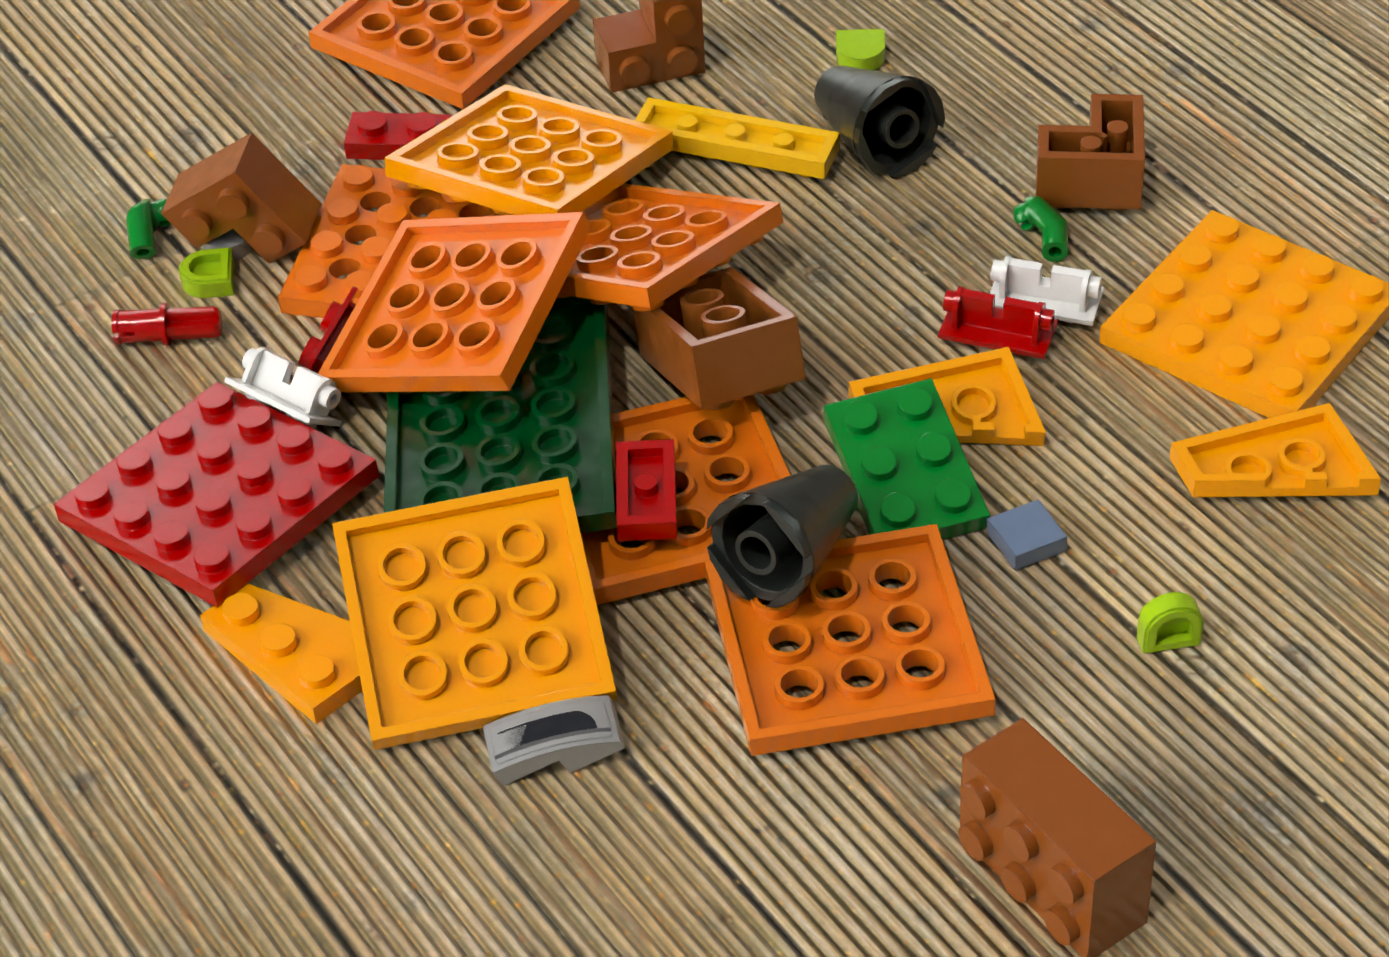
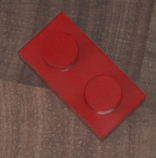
(378, 134)
(646, 490)

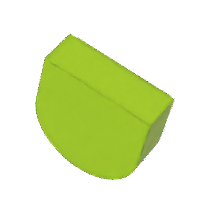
(860, 48)
(208, 273)
(1169, 623)

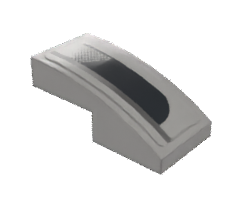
(563, 731)

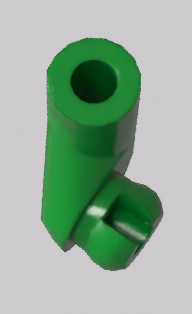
(142, 224)
(1053, 226)

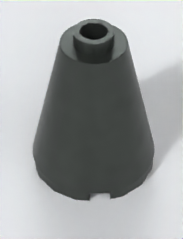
(882, 116)
(780, 533)

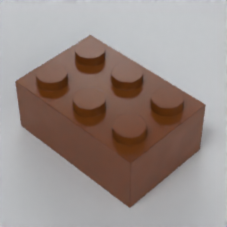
(722, 340)
(1055, 839)

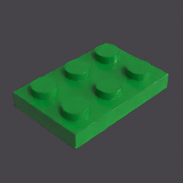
(906, 461)

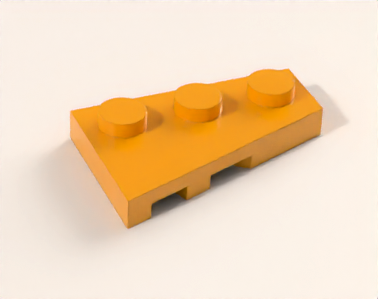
(980, 395)
(1277, 456)
(290, 647)

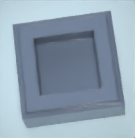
(1026, 534)

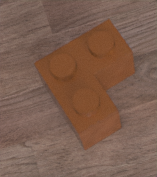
(650, 43)
(1095, 162)
(246, 192)

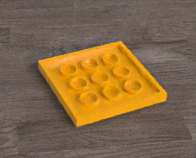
(528, 154)
(1250, 317)
(471, 611)

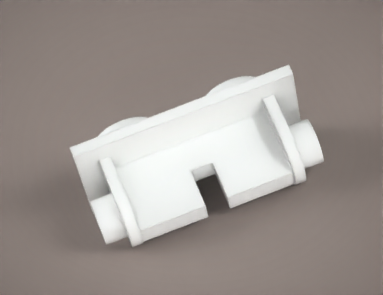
(1069, 291)
(304, 399)

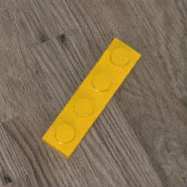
(744, 138)

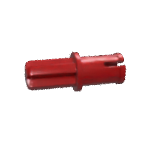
(166, 324)

